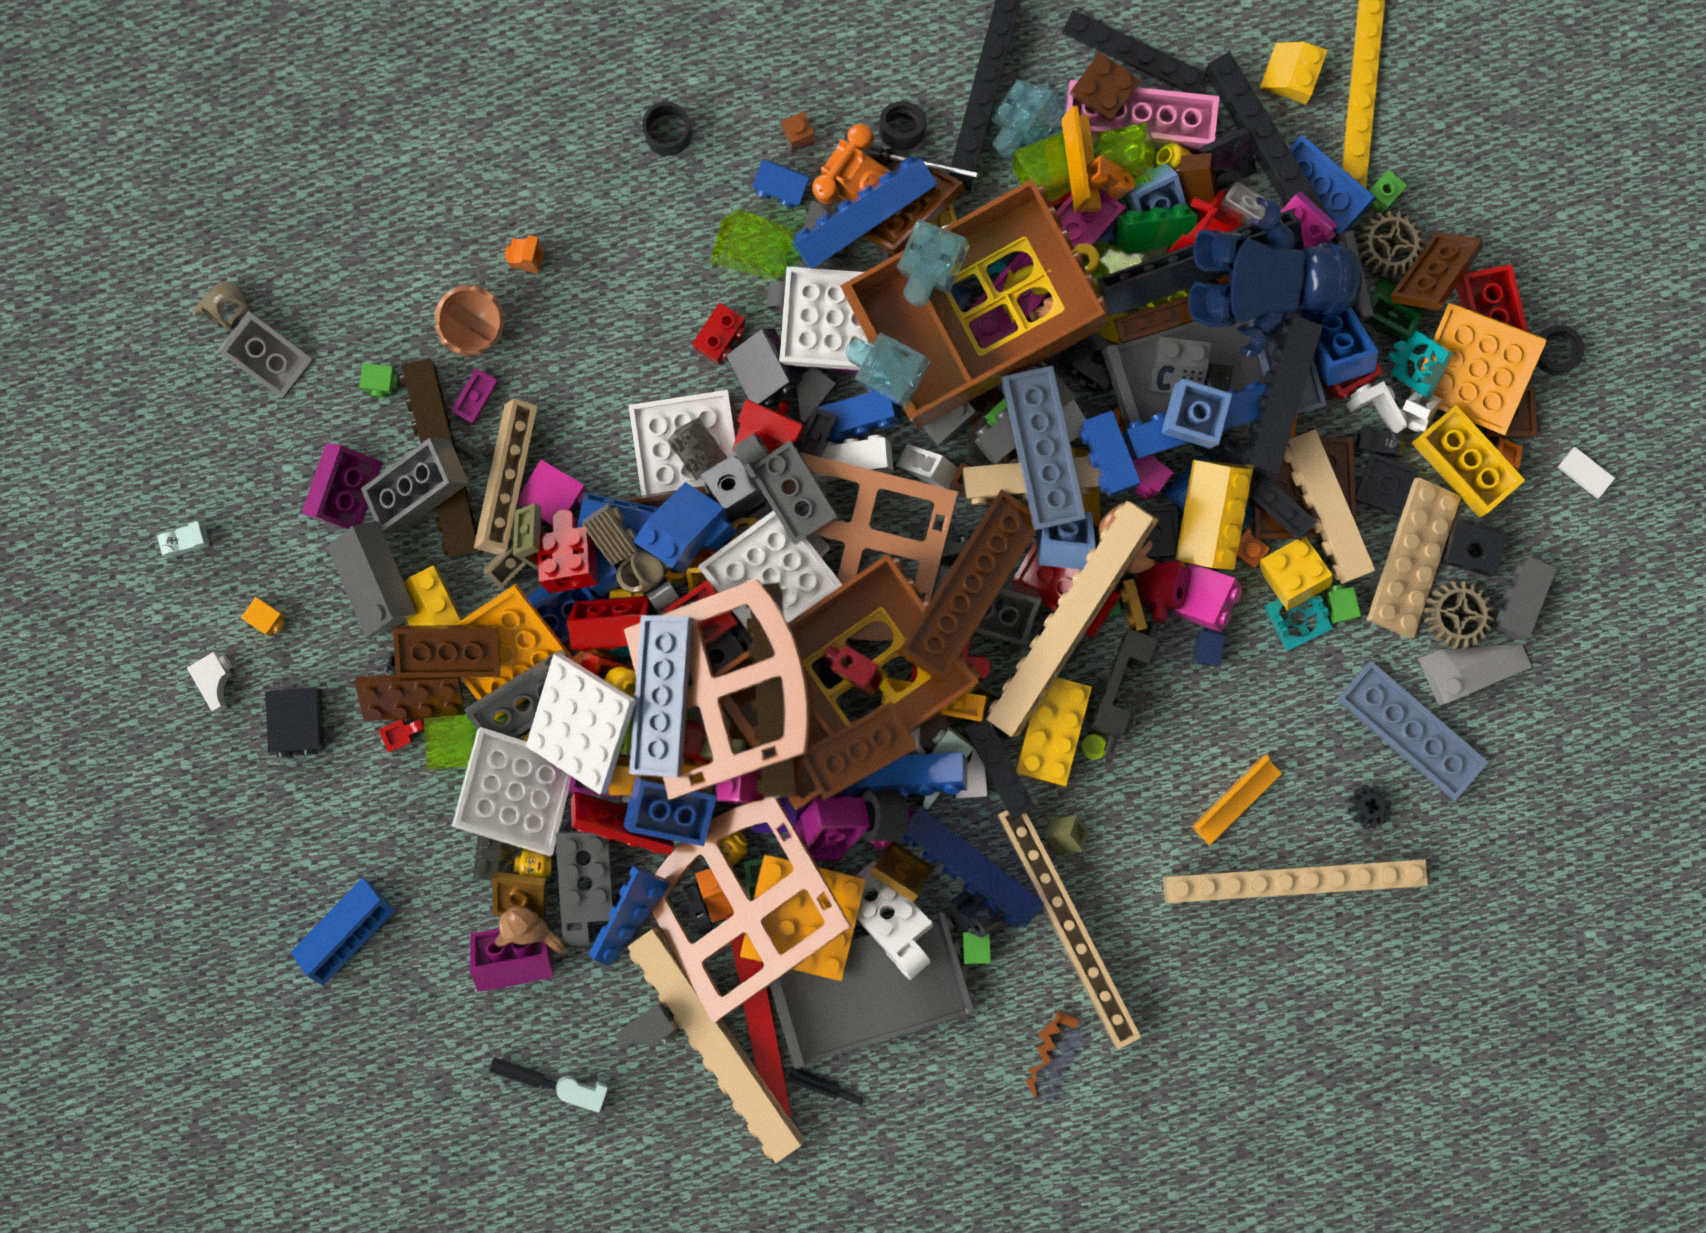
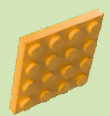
(1487, 367)
(522, 638)
(802, 918)

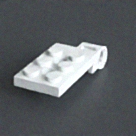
(900, 932)

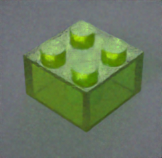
(1129, 148)
(449, 741)

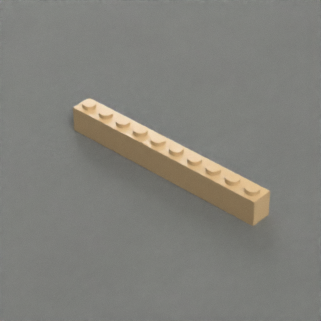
(1072, 619)
(1295, 881)
(1070, 929)
(717, 1046)

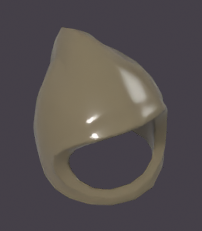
(216, 299)
(641, 572)

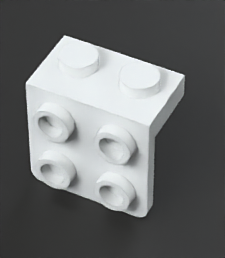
(1383, 399)

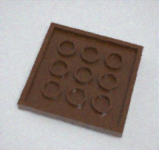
(1341, 457)

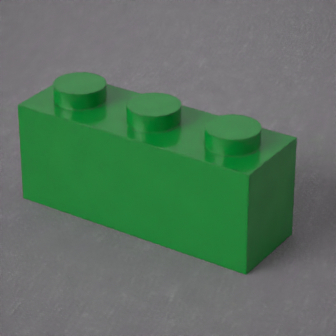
(1153, 228)

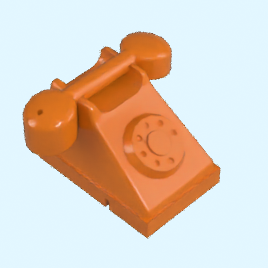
(848, 168)

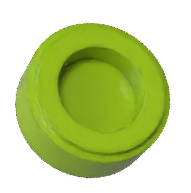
(1093, 747)

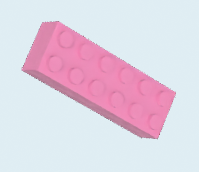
(1170, 115)

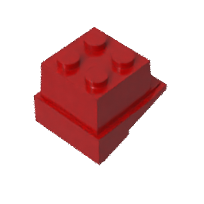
(1213, 217)
(771, 426)

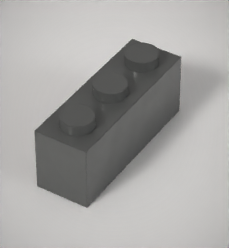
(1524, 598)

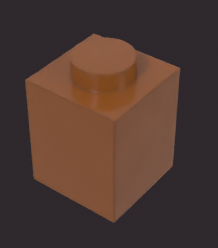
(798, 131)

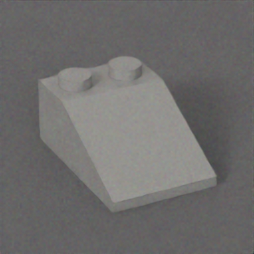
(264, 354)

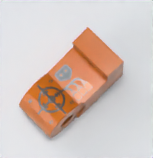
(1109, 177)

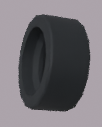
(906, 110)
(1577, 350)

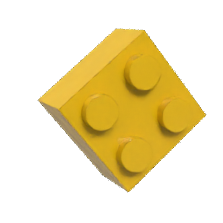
(1296, 573)

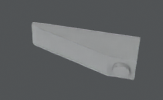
(1464, 671)

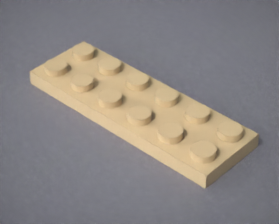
(1413, 558)

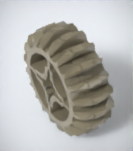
(1397, 224)
(1457, 624)

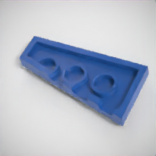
(1336, 189)
(633, 908)

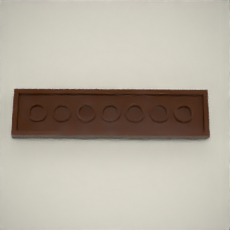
(969, 587)

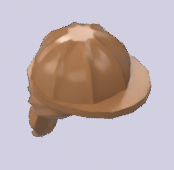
(525, 927)

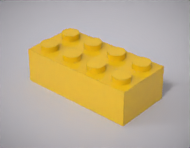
(1054, 733)

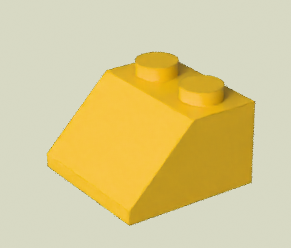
(1293, 70)

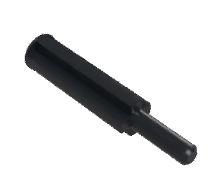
(520, 1074)
(821, 1085)

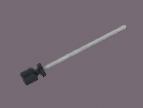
(878, 154)

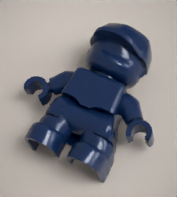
(1270, 278)

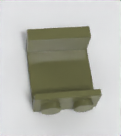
(527, 534)

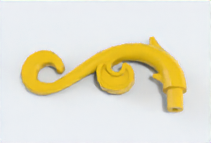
(1020, 275)

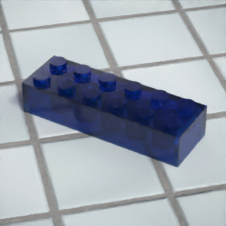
(973, 868)

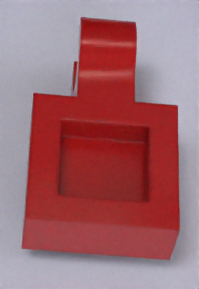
(399, 734)

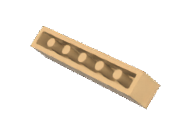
(505, 477)
(985, 482)
(1328, 507)

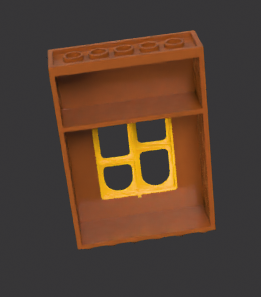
(942, 331)
(869, 597)

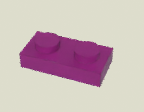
(474, 396)

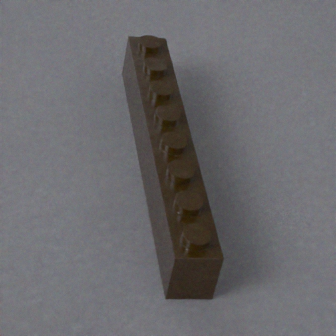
(432, 421)
(779, 778)

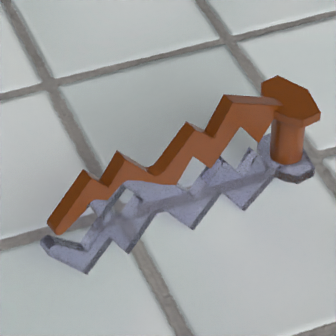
(1052, 1065)

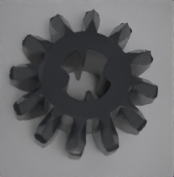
(1362, 811)

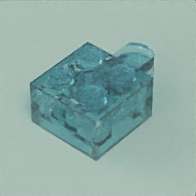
(1025, 116)
(931, 261)
(886, 368)

